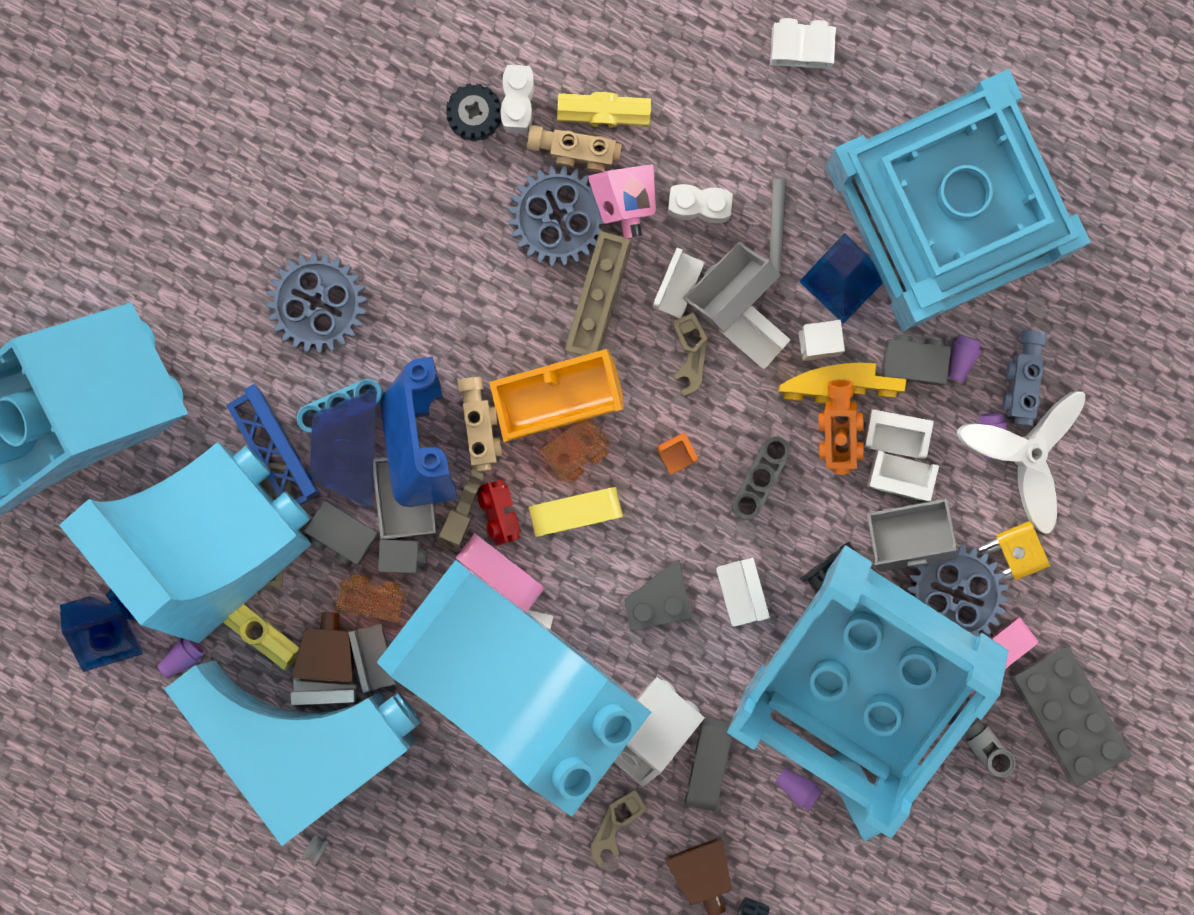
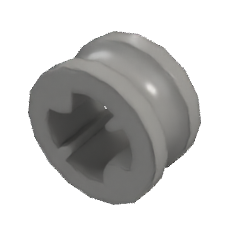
(315, 850)

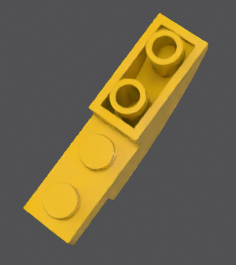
(815, 382)

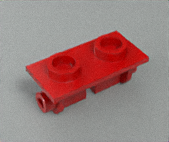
(501, 526)

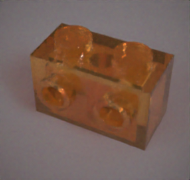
(574, 449)
(371, 600)

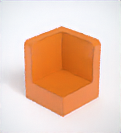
(677, 453)

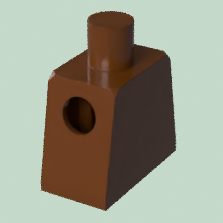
(325, 654)
(702, 874)

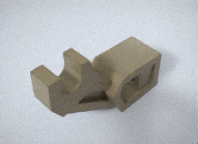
(695, 361)
(459, 519)
(606, 833)

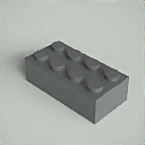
(1070, 715)

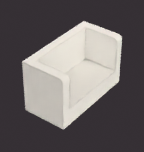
(821, 340)
(898, 434)
(902, 476)

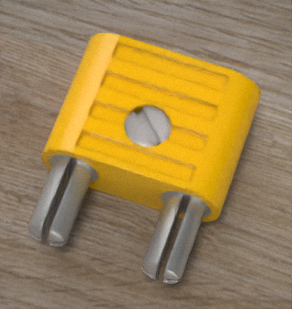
(1021, 551)

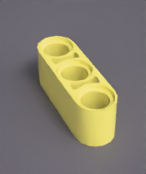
(575, 511)

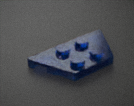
(345, 447)

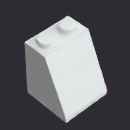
(661, 733)

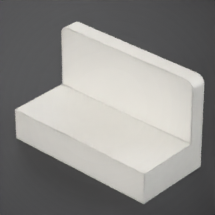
(678, 281)
(757, 337)
(742, 592)
(322, 693)

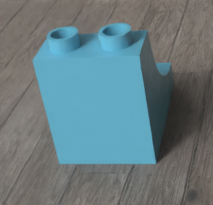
(79, 398)
(192, 542)
(514, 687)
(288, 760)

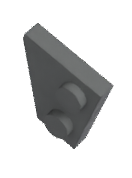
(659, 600)

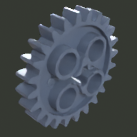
(532, 226)
(304, 328)
(967, 568)

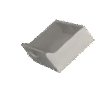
(731, 286)
(395, 519)
(912, 535)

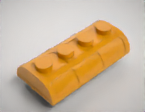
(557, 395)

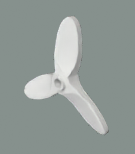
(1030, 455)

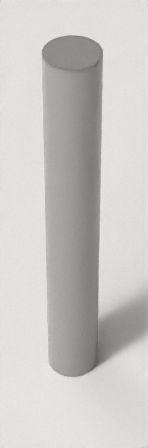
(777, 220)

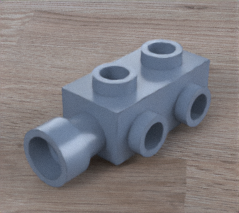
(1022, 384)

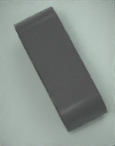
(773, 469)
(709, 764)

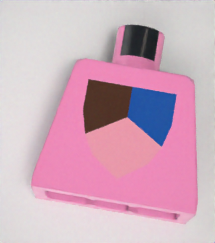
(625, 197)

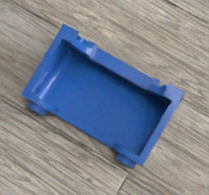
(416, 473)

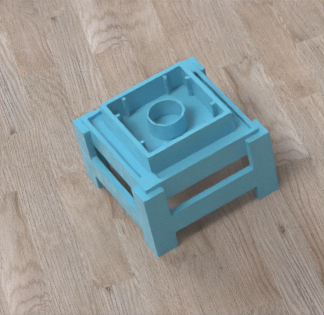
(956, 202)
(875, 683)

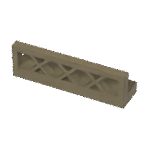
(599, 294)

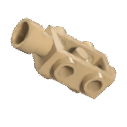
(580, 152)
(481, 431)

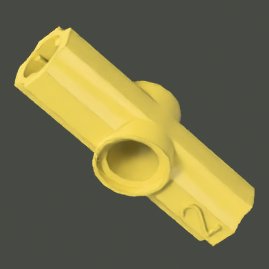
(604, 109)
(271, 643)

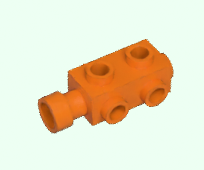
(841, 431)

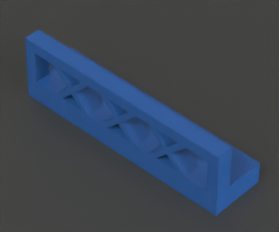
(278, 438)

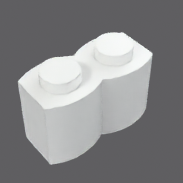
(802, 44)
(518, 92)
(709, 205)

